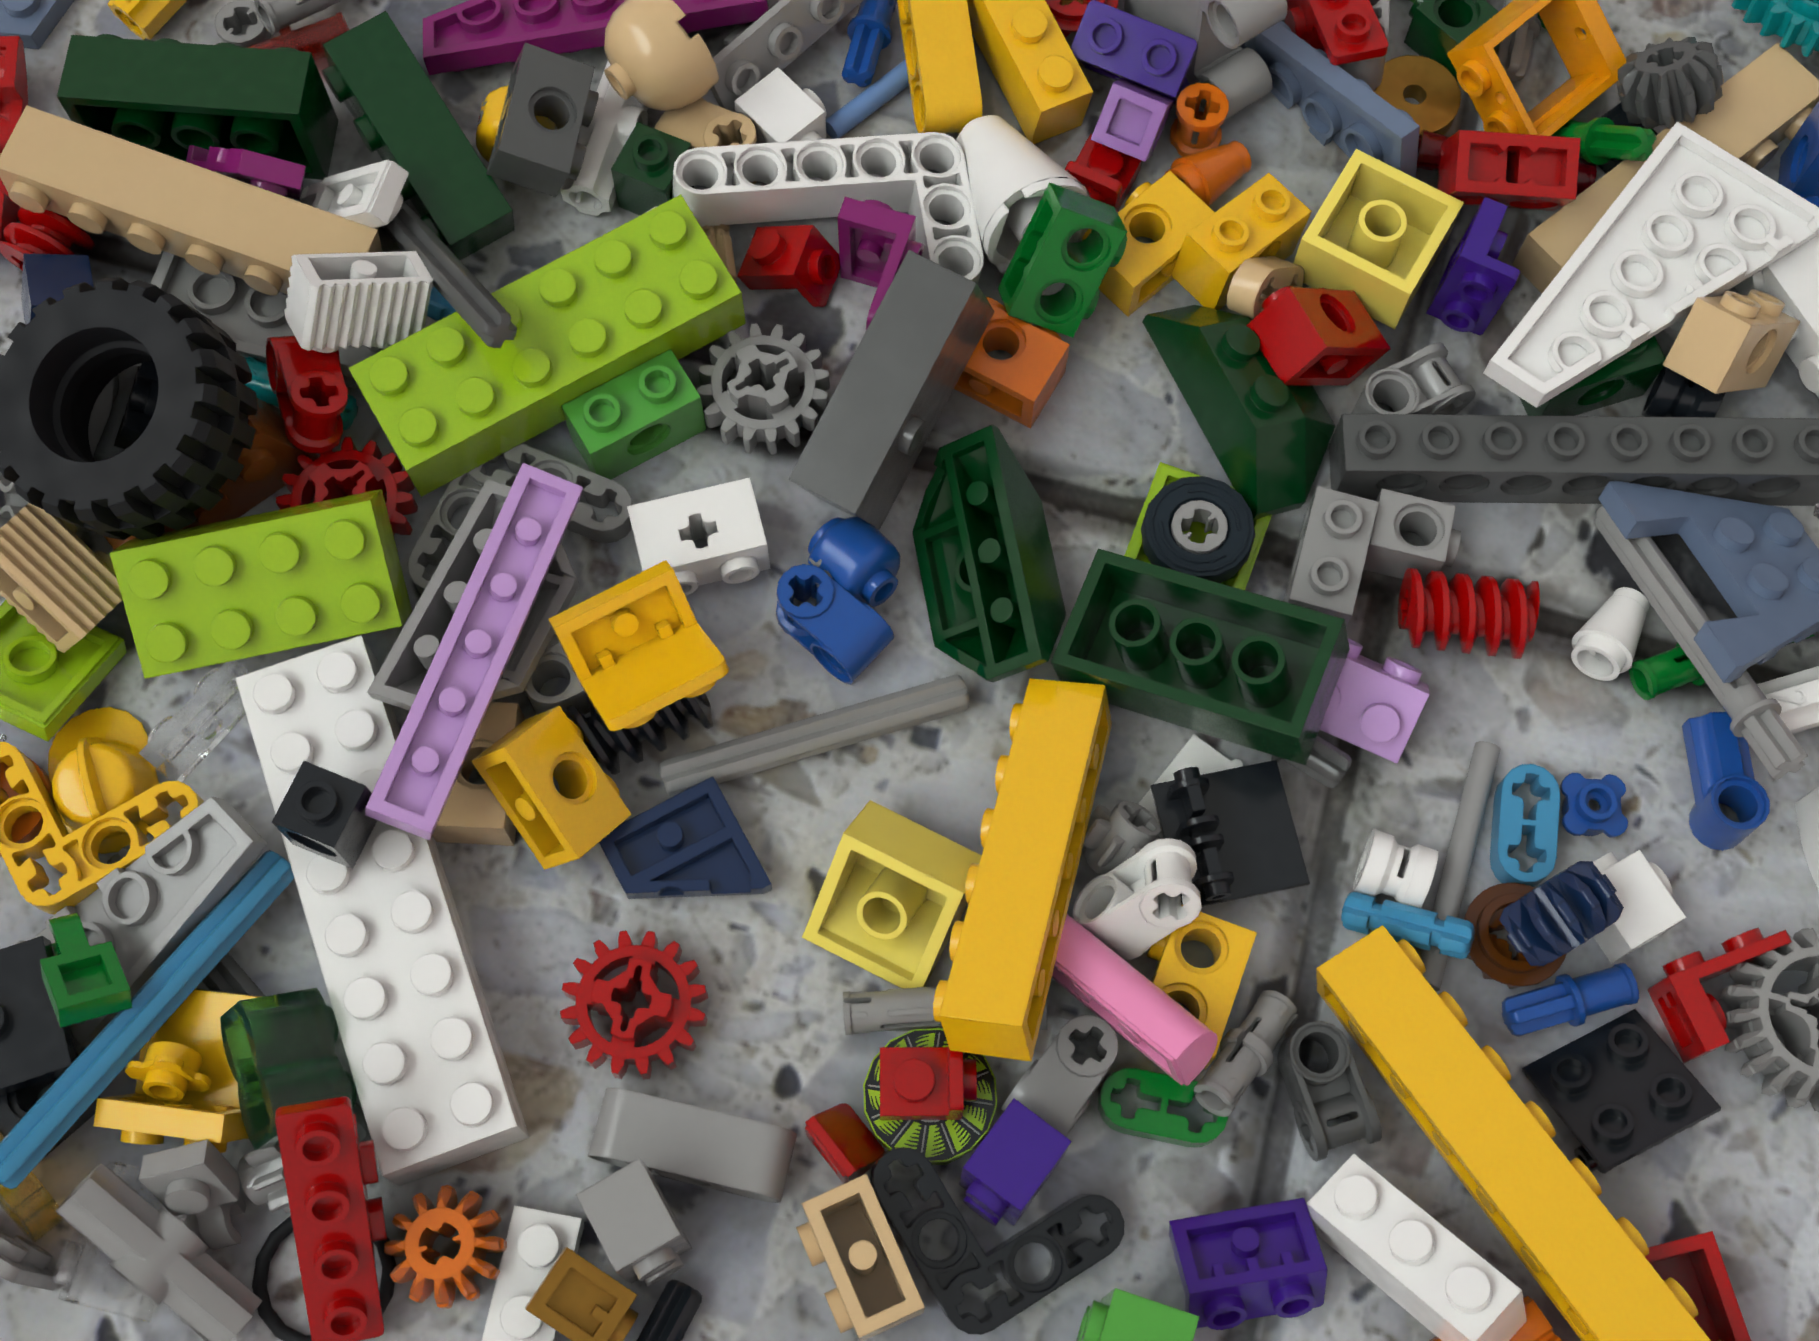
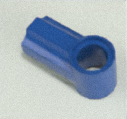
(1723, 775)

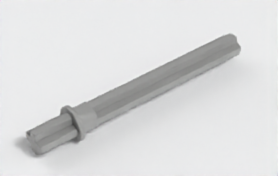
(1747, 706)

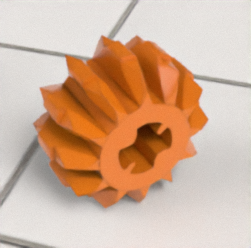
(447, 1272)

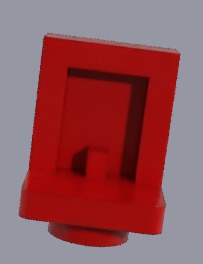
(791, 259)

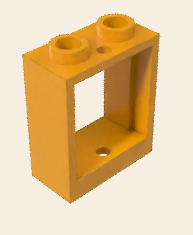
(1589, 58)

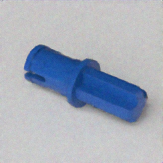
(868, 36)
(1570, 1000)

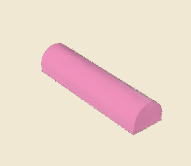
(1132, 1004)

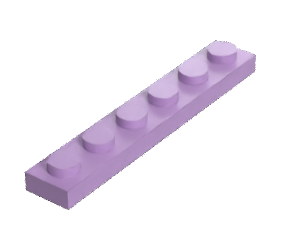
(473, 653)

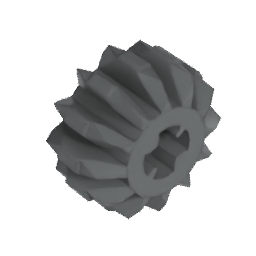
(1670, 82)

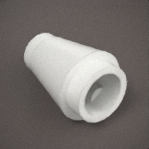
(1611, 635)

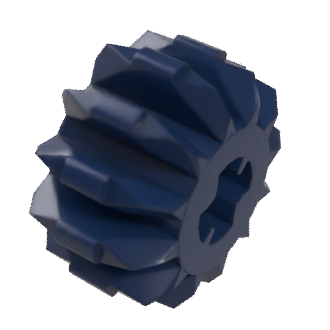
(1561, 913)

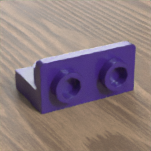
(1133, 50)
(1474, 279)
(1249, 1263)

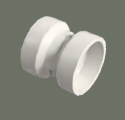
(1395, 869)

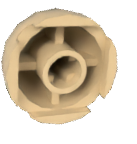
(656, 57)

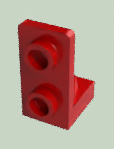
(1690, 1013)

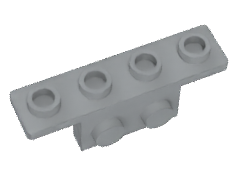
(772, 42)

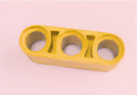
(940, 64)

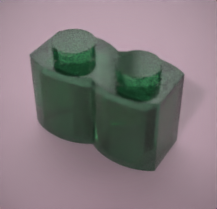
(282, 1057)

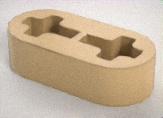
(1259, 279)

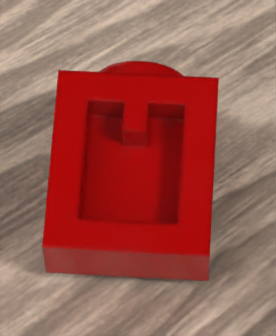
(1105, 172)
(925, 1083)

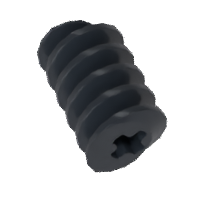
(607, 744)

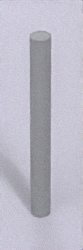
(1461, 849)

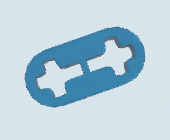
(1510, 825)

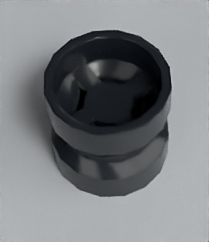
(1680, 397)

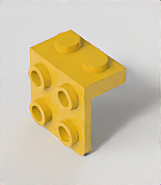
(638, 648)
(198, 1115)

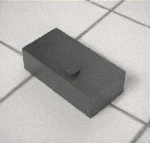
(893, 389)

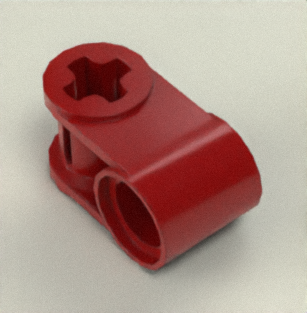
(308, 393)

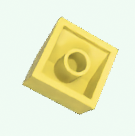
(891, 897)

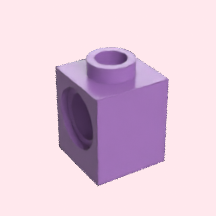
(1132, 119)

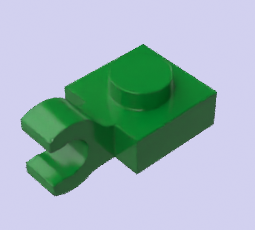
(81, 977)

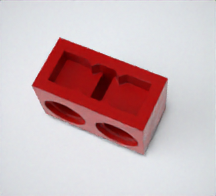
(1510, 169)

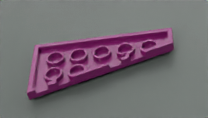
(496, 30)

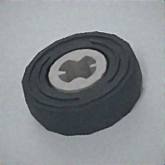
(1206, 502)

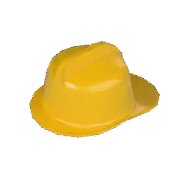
(99, 767)

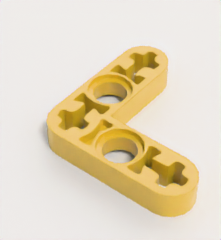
(74, 852)

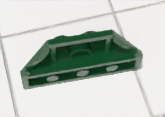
(1258, 427)
(987, 559)

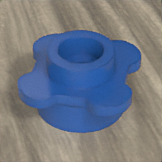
(1580, 818)

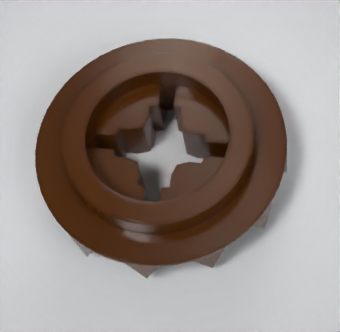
(1493, 953)

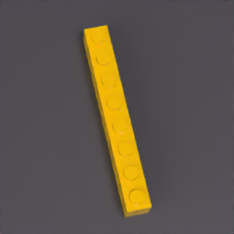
(1502, 1148)

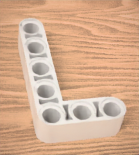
(846, 168)

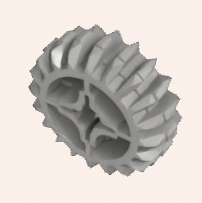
(1761, 1011)

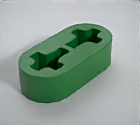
(1151, 1123)

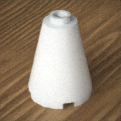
(1007, 184)

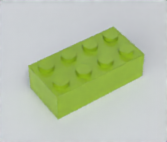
(262, 583)

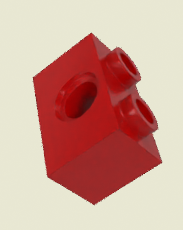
(1317, 336)

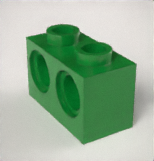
(1049, 258)

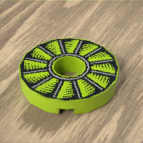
(937, 1139)

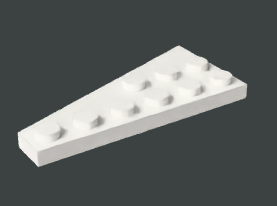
(1676, 233)

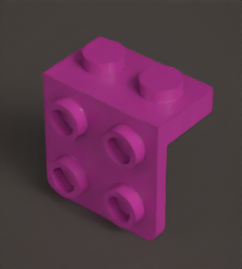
(874, 244)

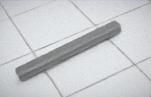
(816, 734)

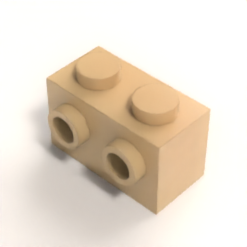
(863, 1258)

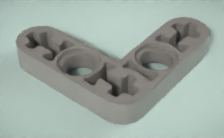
(465, 489)

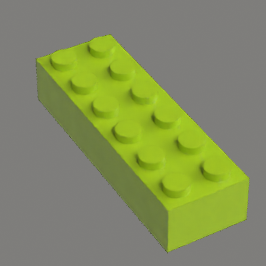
(578, 325)

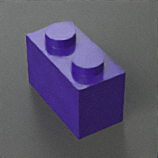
(1011, 1164)

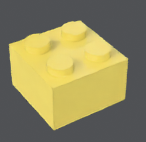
(1377, 236)

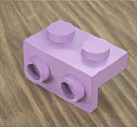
(1375, 704)

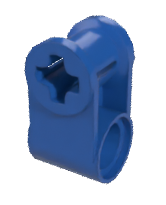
(838, 630)

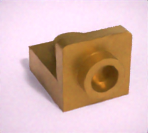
(583, 1301)

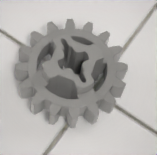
(760, 395)

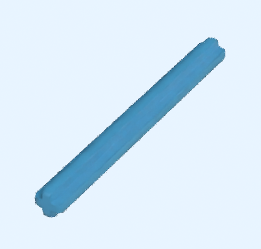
(135, 1026)

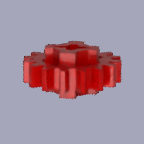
(352, 473)
(606, 999)

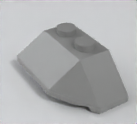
(423, 632)

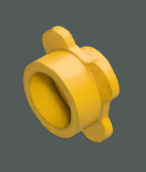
(169, 1071)

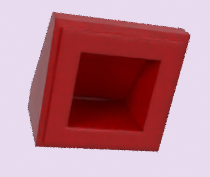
(843, 1141)

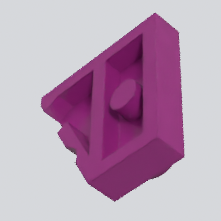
(252, 168)

